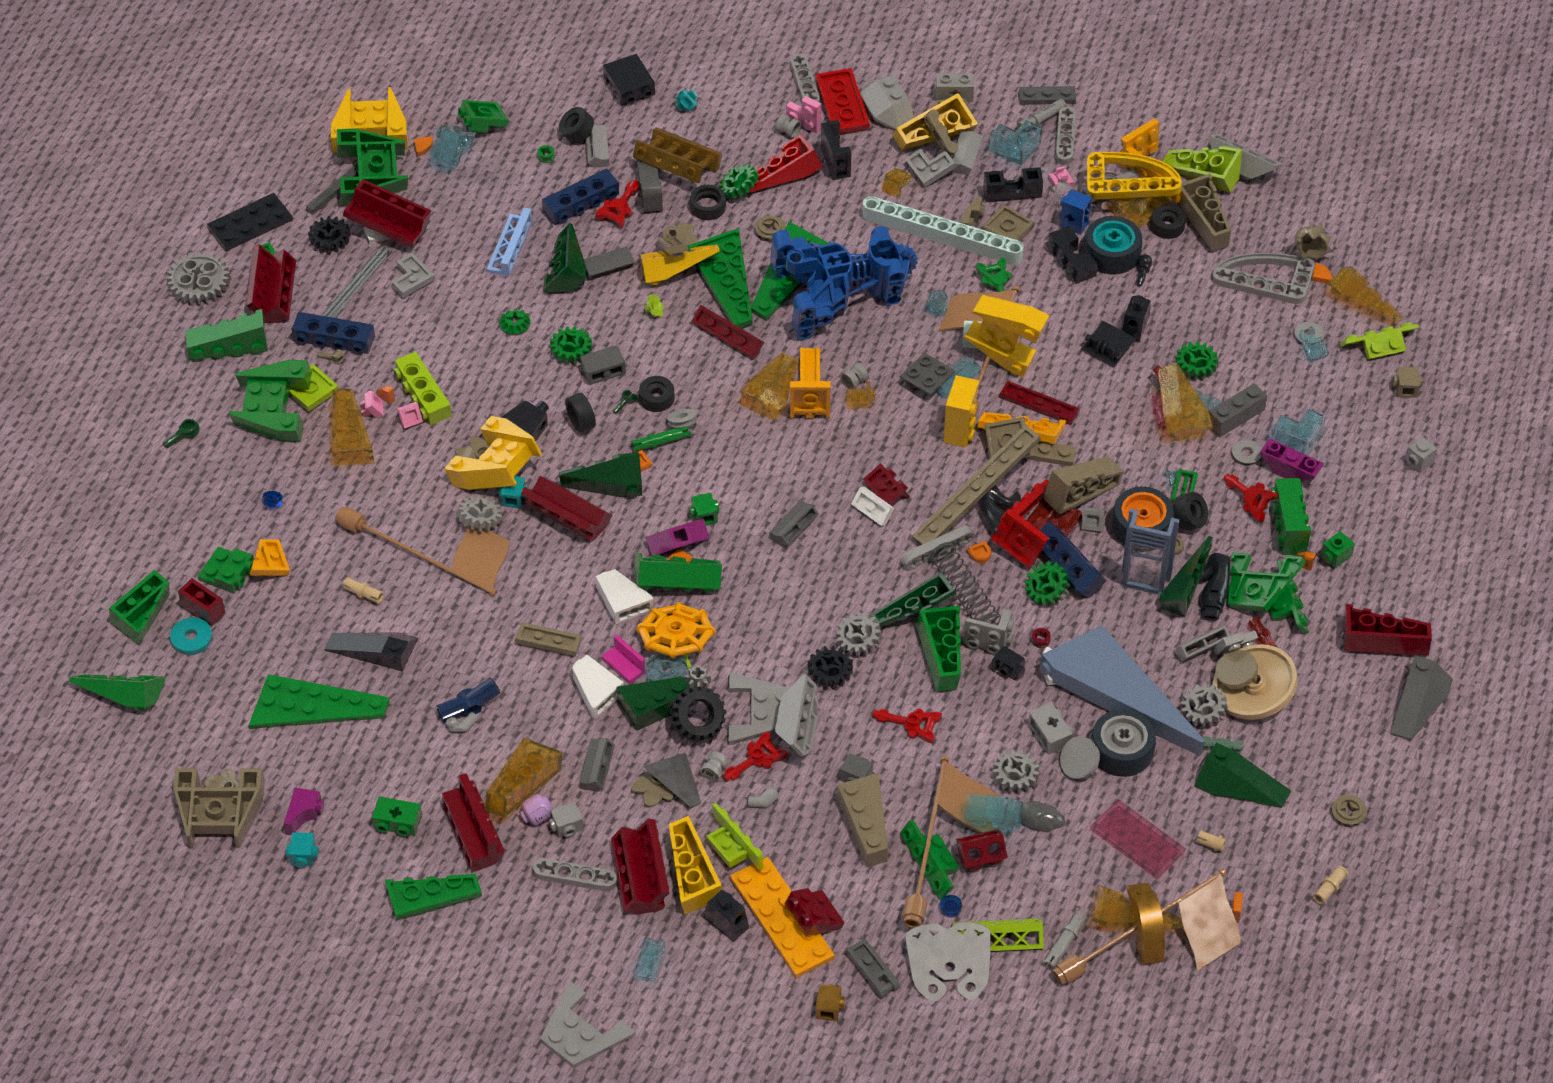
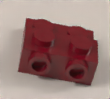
(813, 911)

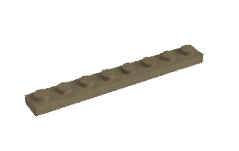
(977, 485)

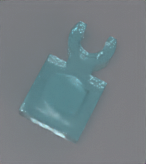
(1313, 347)

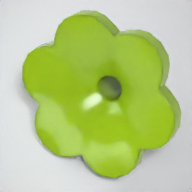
(654, 306)

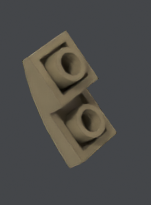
(973, 212)

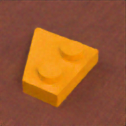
(269, 559)

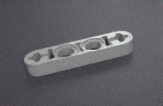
(804, 82)
(1065, 136)
(921, 554)
(574, 877)

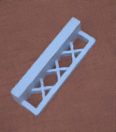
(513, 246)

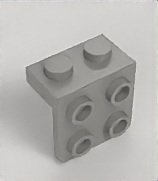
(987, 635)

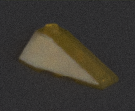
(1137, 209)
(1354, 287)
(770, 387)
(1182, 407)
(1115, 910)

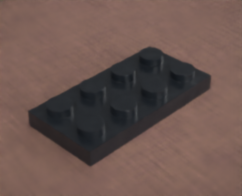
(249, 222)

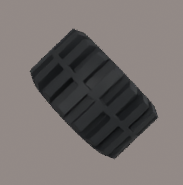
(714, 707)

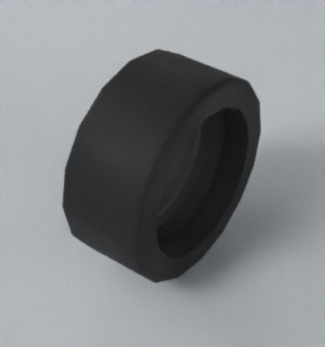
(707, 191)
(580, 412)

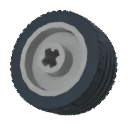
(1124, 742)

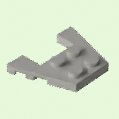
(764, 707)
(575, 1038)

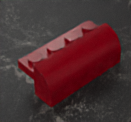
(387, 213)
(271, 284)
(567, 508)
(472, 825)
(640, 868)

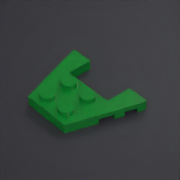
(1259, 589)

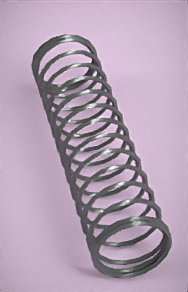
(947, 557)

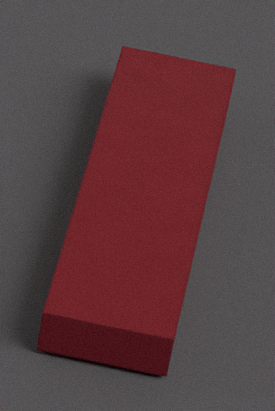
(727, 331)
(1039, 402)

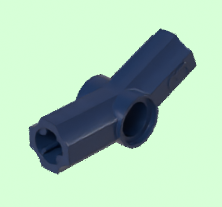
(468, 700)

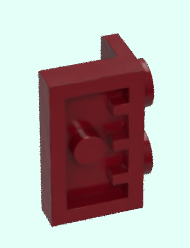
(884, 485)

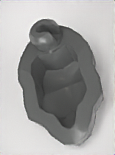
(1041, 816)

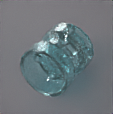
(937, 303)

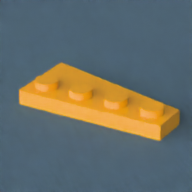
(1048, 431)

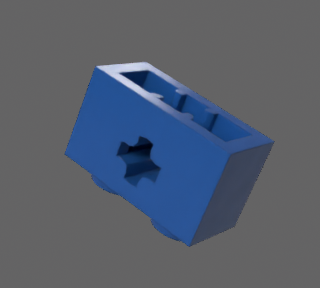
(1075, 211)

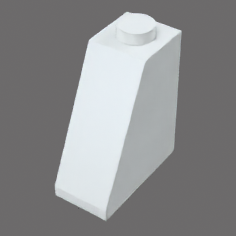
(622, 596)
(595, 685)

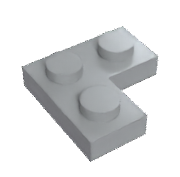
(930, 170)
(415, 275)
(1235, 642)

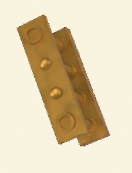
(677, 155)

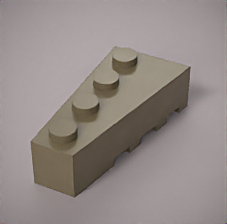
(865, 816)

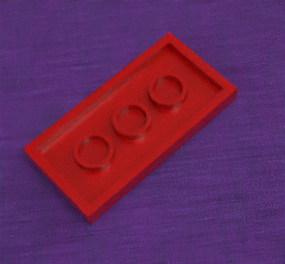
(843, 100)

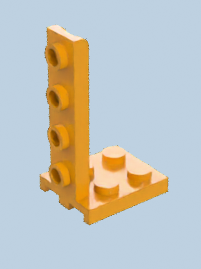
(1144, 142)
(810, 394)

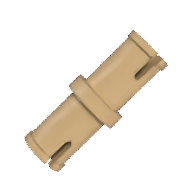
(363, 590)
(1330, 885)

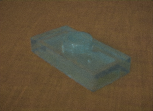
(649, 960)

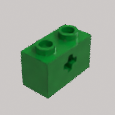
(396, 816)

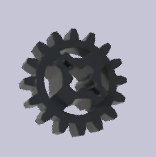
(329, 234)
(831, 669)

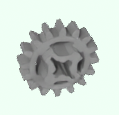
(479, 513)
(858, 634)
(1204, 705)
(1015, 771)

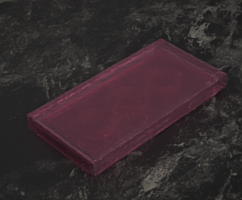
(1137, 839)

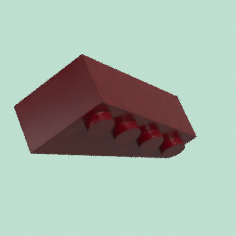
(1384, 633)

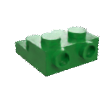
(481, 115)
(227, 569)

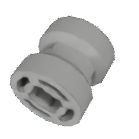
(787, 125)
(853, 377)
(713, 768)

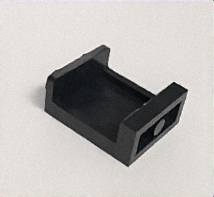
(629, 79)
(836, 158)

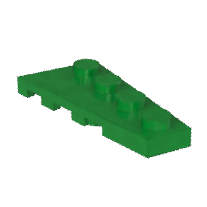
(423, 895)

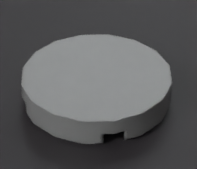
(1079, 758)

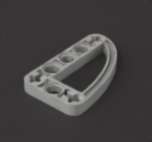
(1226, 266)

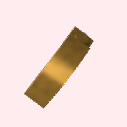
(1149, 923)

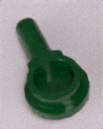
(188, 428)

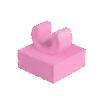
(1059, 175)
(373, 405)
(410, 415)

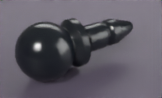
(1143, 266)

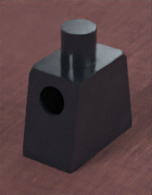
(1138, 311)
(529, 417)
(723, 912)

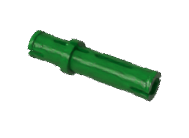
(652, 441)

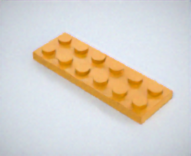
(766, 897)

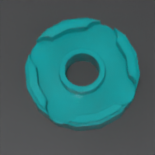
(188, 626)

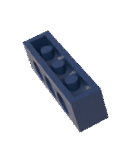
(580, 196)
(333, 333)
(1091, 578)

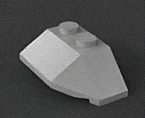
(887, 102)
(1252, 163)
(798, 715)

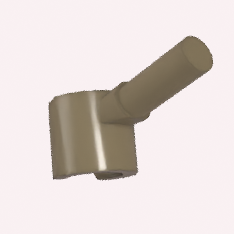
(336, 358)

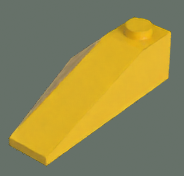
(661, 265)

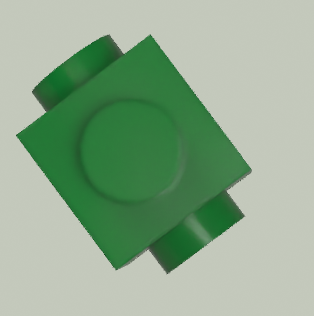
(704, 508)
(1337, 549)

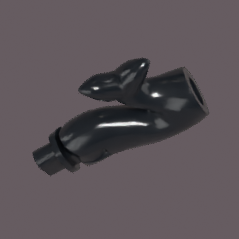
(991, 503)
(1216, 590)

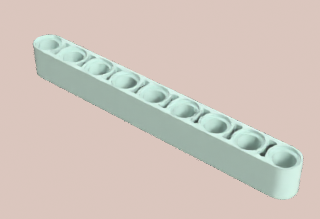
(942, 230)

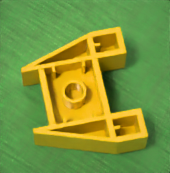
(376, 116)
(1001, 331)
(499, 464)

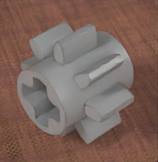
(698, 677)

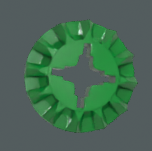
(521, 325)

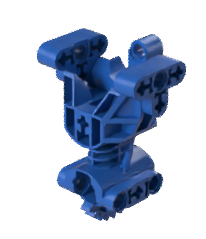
(832, 271)

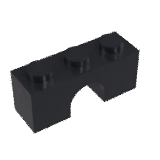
(1027, 185)
(1077, 266)

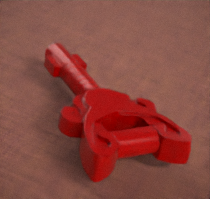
(618, 206)
(1252, 496)
(912, 722)
(757, 757)

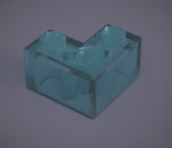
(1017, 144)
(450, 145)
(1299, 435)
(994, 810)

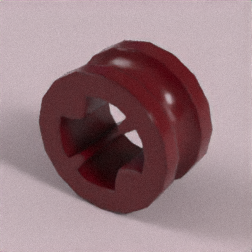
(1038, 642)

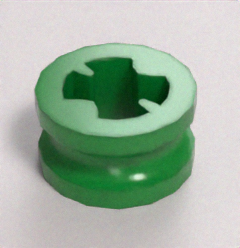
(546, 158)

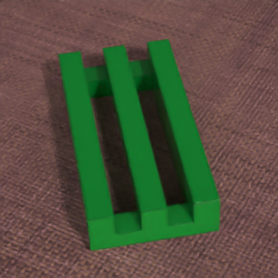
(1177, 481)

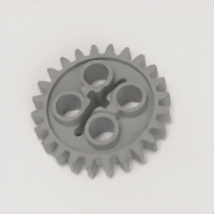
(211, 281)

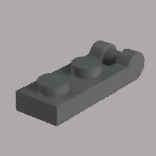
(873, 968)

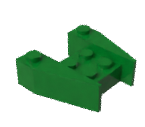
(375, 161)
(268, 399)

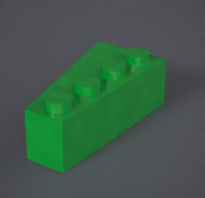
(228, 338)
(1291, 516)
(677, 573)
(941, 644)

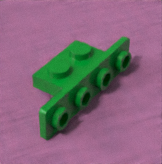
(1290, 604)
(939, 859)

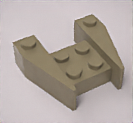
(218, 808)

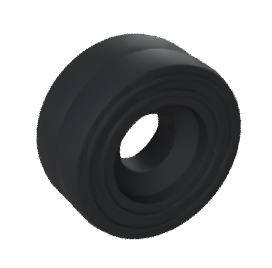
(576, 124)
(1165, 230)
(654, 384)
(1190, 510)

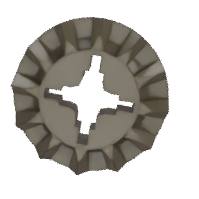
(768, 222)
(1355, 804)

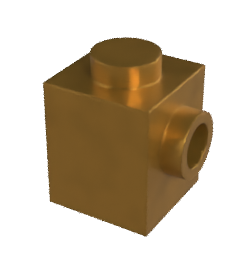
(829, 1002)

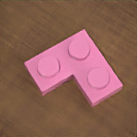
(808, 114)

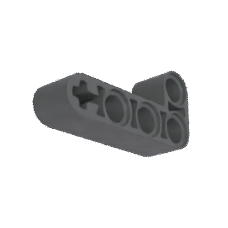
(650, 187)

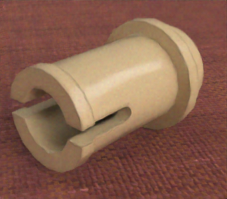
(1211, 841)

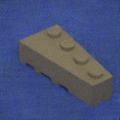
(1205, 211)
(1081, 482)

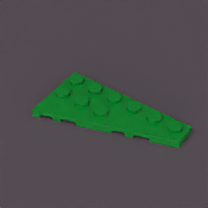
(726, 276)
(776, 291)
(306, 703)

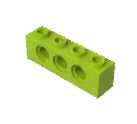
(422, 388)

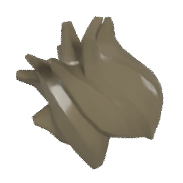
(1313, 241)

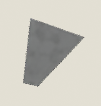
(677, 777)

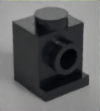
(1008, 663)

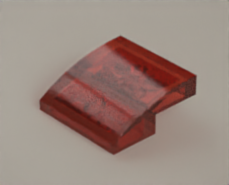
(1044, 513)

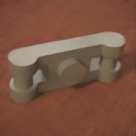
(940, 132)

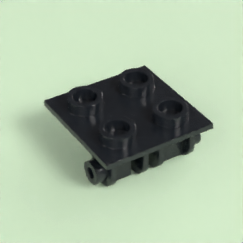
(1108, 343)

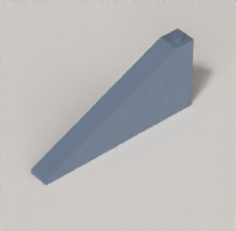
(1107, 676)

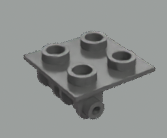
(926, 374)

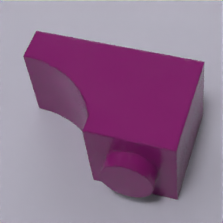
(303, 807)

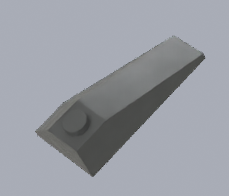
(1423, 694)

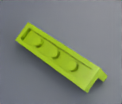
(1014, 926)

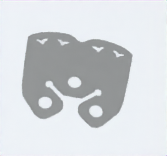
(946, 946)

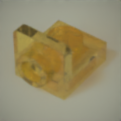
(895, 180)
(860, 397)

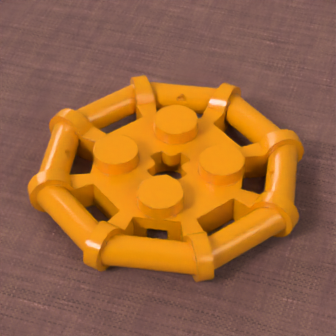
(683, 618)

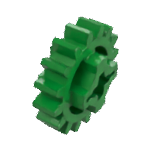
(739, 181)
(572, 344)
(1197, 360)
(1047, 587)

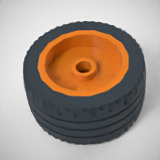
(1153, 510)

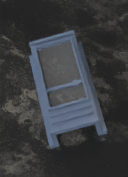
(1148, 556)

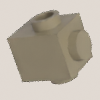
(1407, 382)

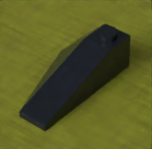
(378, 648)

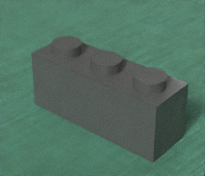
(1237, 410)

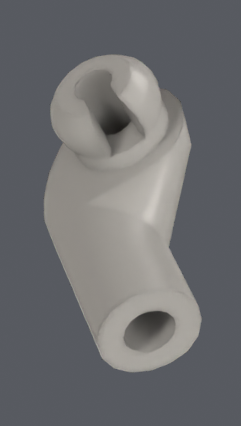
(461, 725)
(765, 799)

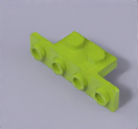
(1383, 343)
(731, 842)

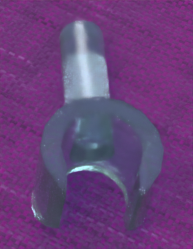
(1171, 476)

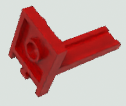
(1017, 534)

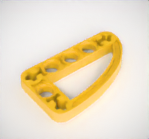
(1172, 177)

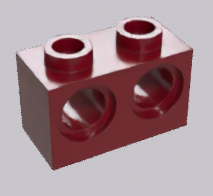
(981, 843)

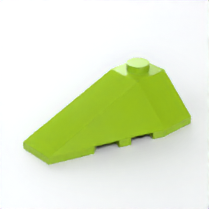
(1222, 164)

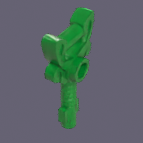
(995, 281)

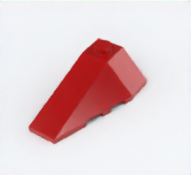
(792, 163)

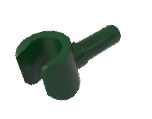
(626, 393)

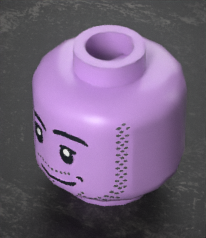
(536, 809)

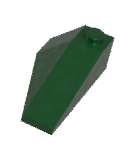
(567, 264)
(613, 477)
(1183, 586)
(930, 594)
(1236, 777)

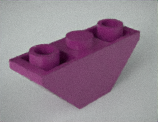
(1289, 462)
(677, 537)

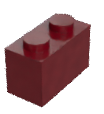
(201, 601)

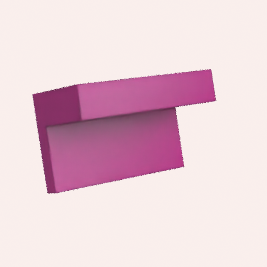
(625, 660)

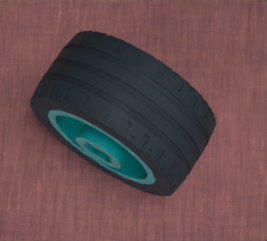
(1113, 244)

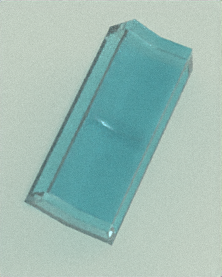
(964, 367)

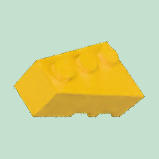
(961, 411)

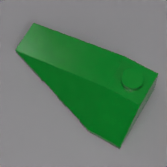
(131, 691)

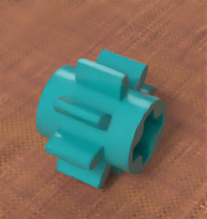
(686, 99)

